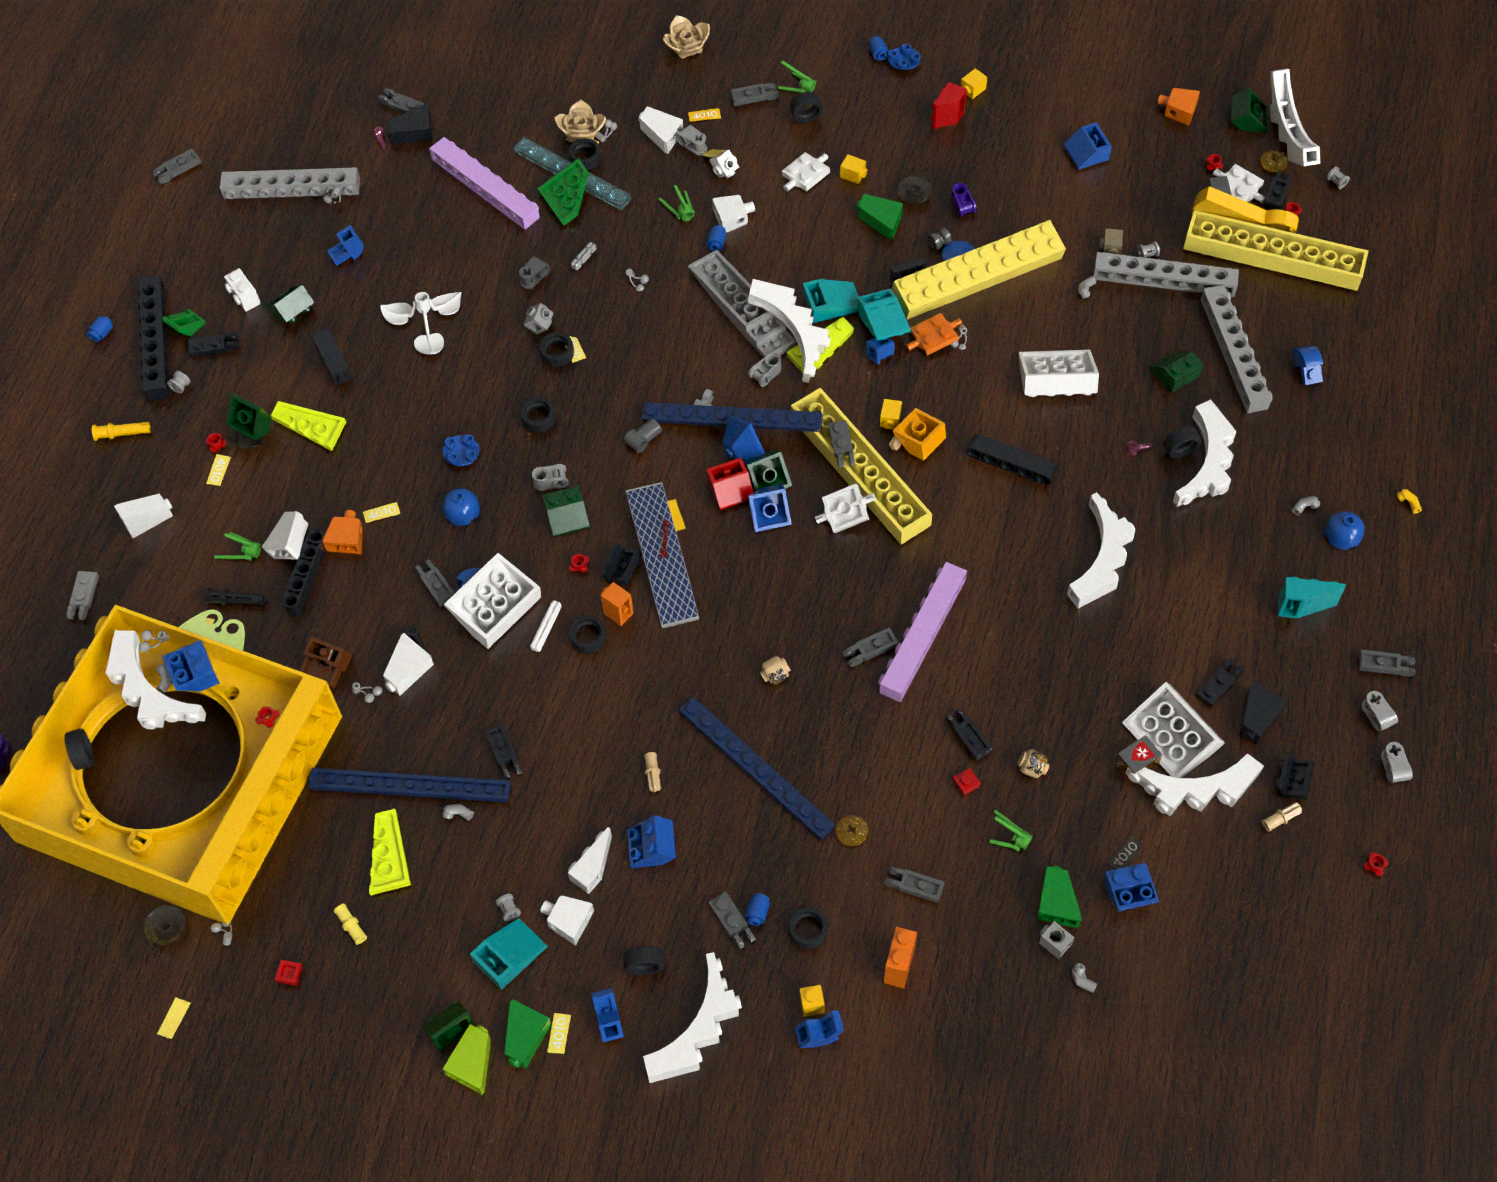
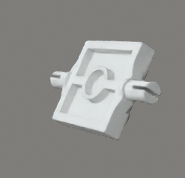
(805, 171)
(1243, 183)
(845, 508)

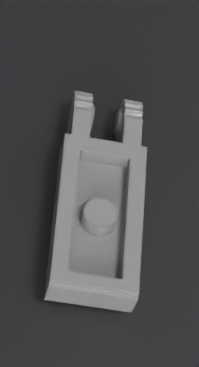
(82, 594)

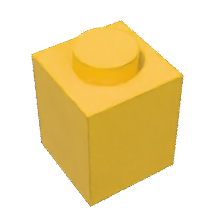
(974, 82)
(853, 169)
(890, 414)
(812, 1000)

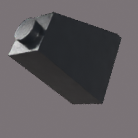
(411, 126)
(331, 356)
(1260, 712)

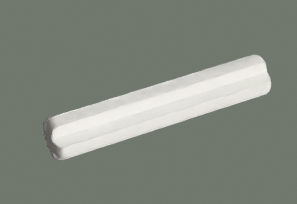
(545, 626)

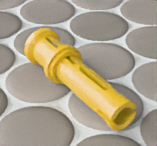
(111, 430)

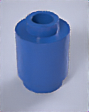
(878, 48)
(716, 238)
(99, 328)
(757, 909)

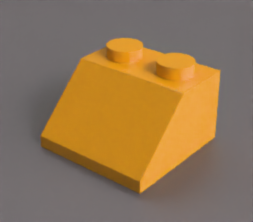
(920, 433)

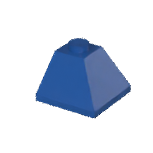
(741, 440)
(769, 508)

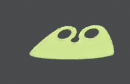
(199, 626)

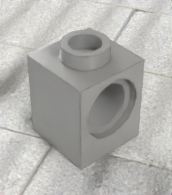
(1056, 948)

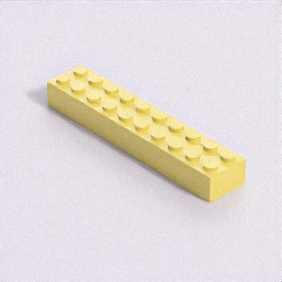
(1276, 250)
(978, 269)
(895, 502)

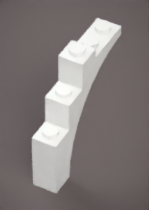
(1283, 112)
(781, 303)
(1217, 436)
(1101, 576)
(153, 706)
(1199, 791)
(681, 1055)

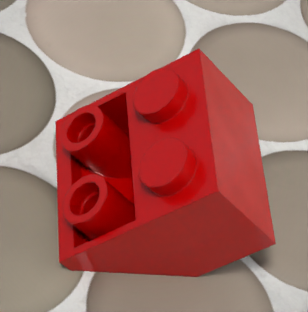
(949, 106)
(729, 483)

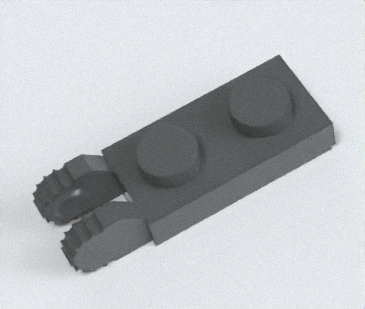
(754, 93)
(398, 101)
(176, 166)
(841, 442)
(435, 583)
(871, 647)
(1386, 663)
(915, 884)
(730, 918)

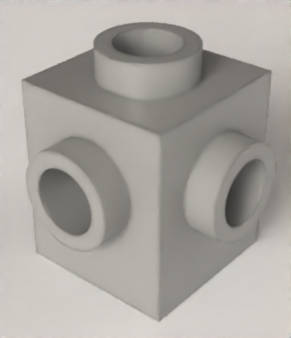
(538, 318)

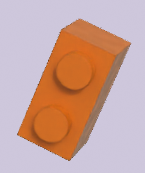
(616, 603)

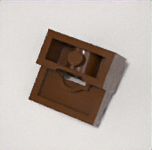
(328, 654)

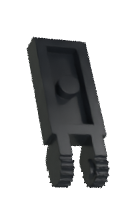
(1277, 191)
(213, 344)
(1219, 684)
(969, 735)
(502, 749)

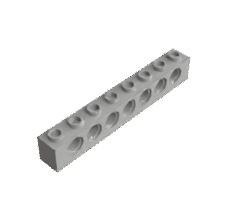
(289, 183)
(1163, 273)
(1236, 349)

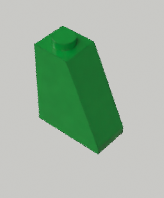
(880, 214)
(1058, 899)
(524, 1034)

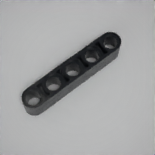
(1011, 459)
(301, 579)

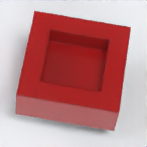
(966, 781)
(288, 972)

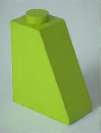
(470, 1059)

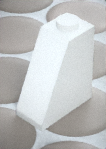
(660, 127)
(144, 513)
(287, 537)
(406, 665)

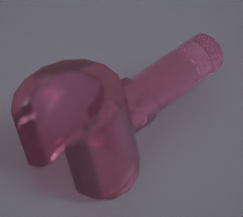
(379, 132)
(1132, 444)

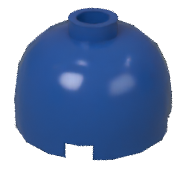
(460, 506)
(1344, 530)

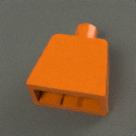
(1180, 104)
(344, 534)

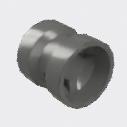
(940, 238)

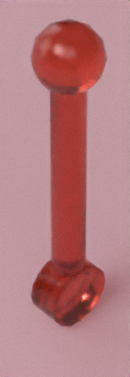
(664, 553)

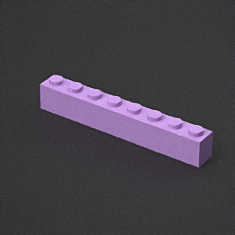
(484, 183)
(922, 632)

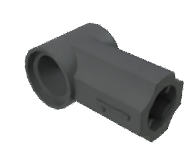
(639, 438)

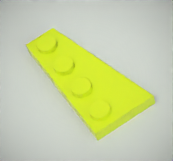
(839, 333)
(312, 424)
(389, 861)

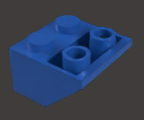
(1088, 146)
(191, 668)
(651, 842)
(1130, 887)

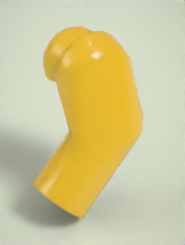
(1405, 494)

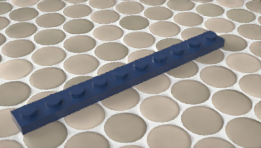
(720, 415)
(757, 769)
(409, 785)

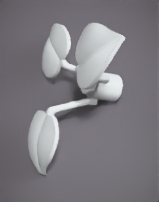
(399, 312)

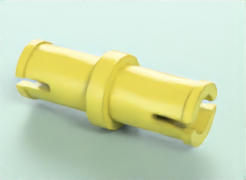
(350, 924)

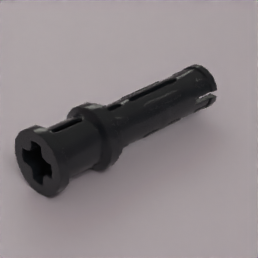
(226, 597)

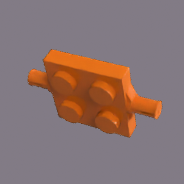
(934, 334)

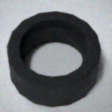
(804, 99)
(586, 144)
(557, 360)
(538, 403)
(1182, 442)
(586, 621)
(79, 749)
(804, 913)
(643, 960)

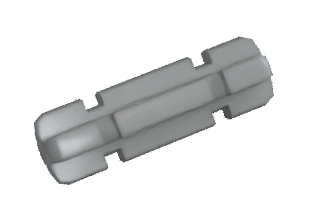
(582, 257)

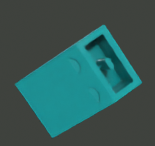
(830, 298)
(882, 314)
(1304, 596)
(507, 952)

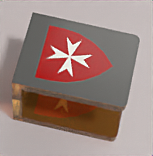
(1138, 756)

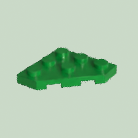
(566, 191)

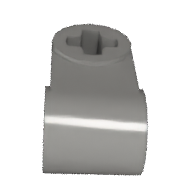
(692, 140)
(764, 371)
(550, 477)
(1379, 711)
(1396, 763)

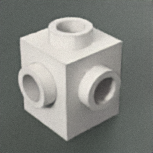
(724, 164)

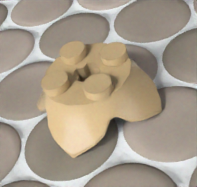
(685, 37)
(580, 122)

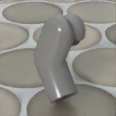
(1311, 501)

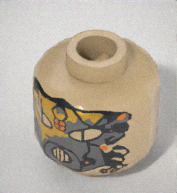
(775, 670)
(1033, 763)

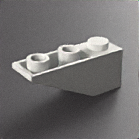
(590, 867)

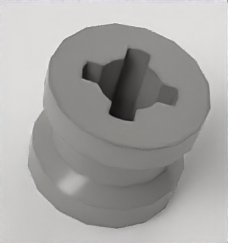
(178, 382)

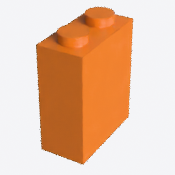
(900, 957)

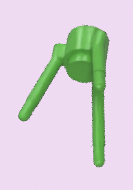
(806, 83)
(685, 210)
(249, 548)
(1020, 838)

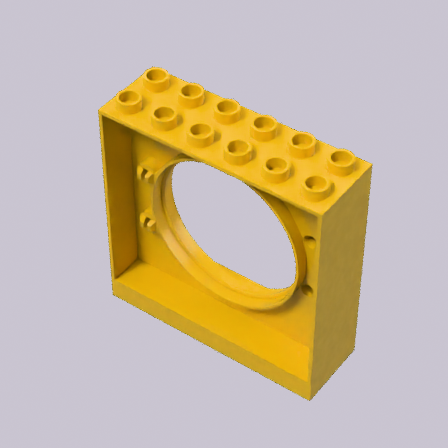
(216, 853)

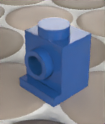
(879, 349)

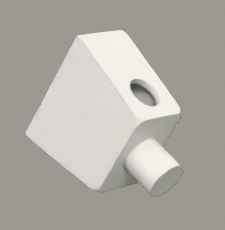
(732, 211)
(568, 917)

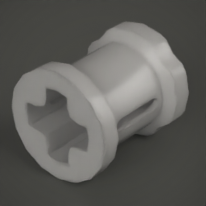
(1342, 181)
(1149, 250)
(508, 907)

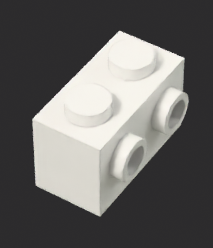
(242, 290)

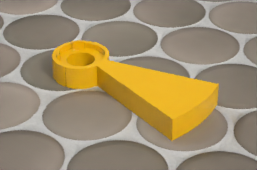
(1222, 204)

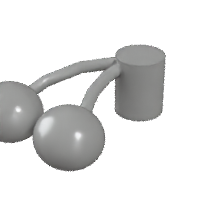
(608, 124)
(328, 199)
(643, 279)
(963, 330)
(147, 635)
(368, 697)
(216, 927)

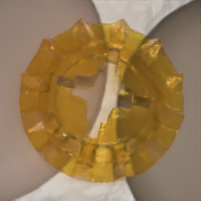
(1270, 165)
(849, 838)

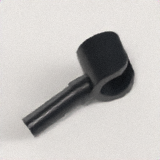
(416, 637)

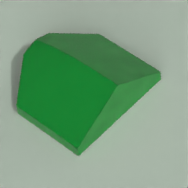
(185, 322)

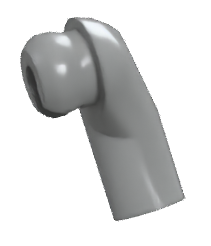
(1084, 286)
(166, 679)
(459, 809)
(1080, 978)

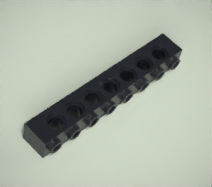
(153, 338)

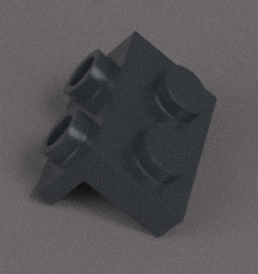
(905, 269)
(620, 564)
(1295, 777)

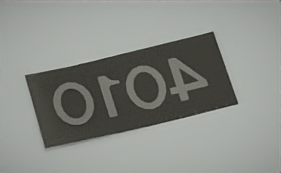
(1125, 853)

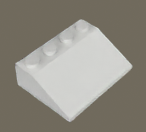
(1058, 372)
(493, 600)
(1174, 730)

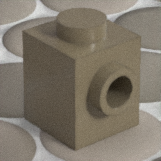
(1112, 241)

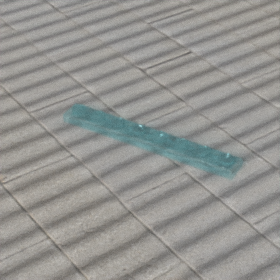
(555, 164)

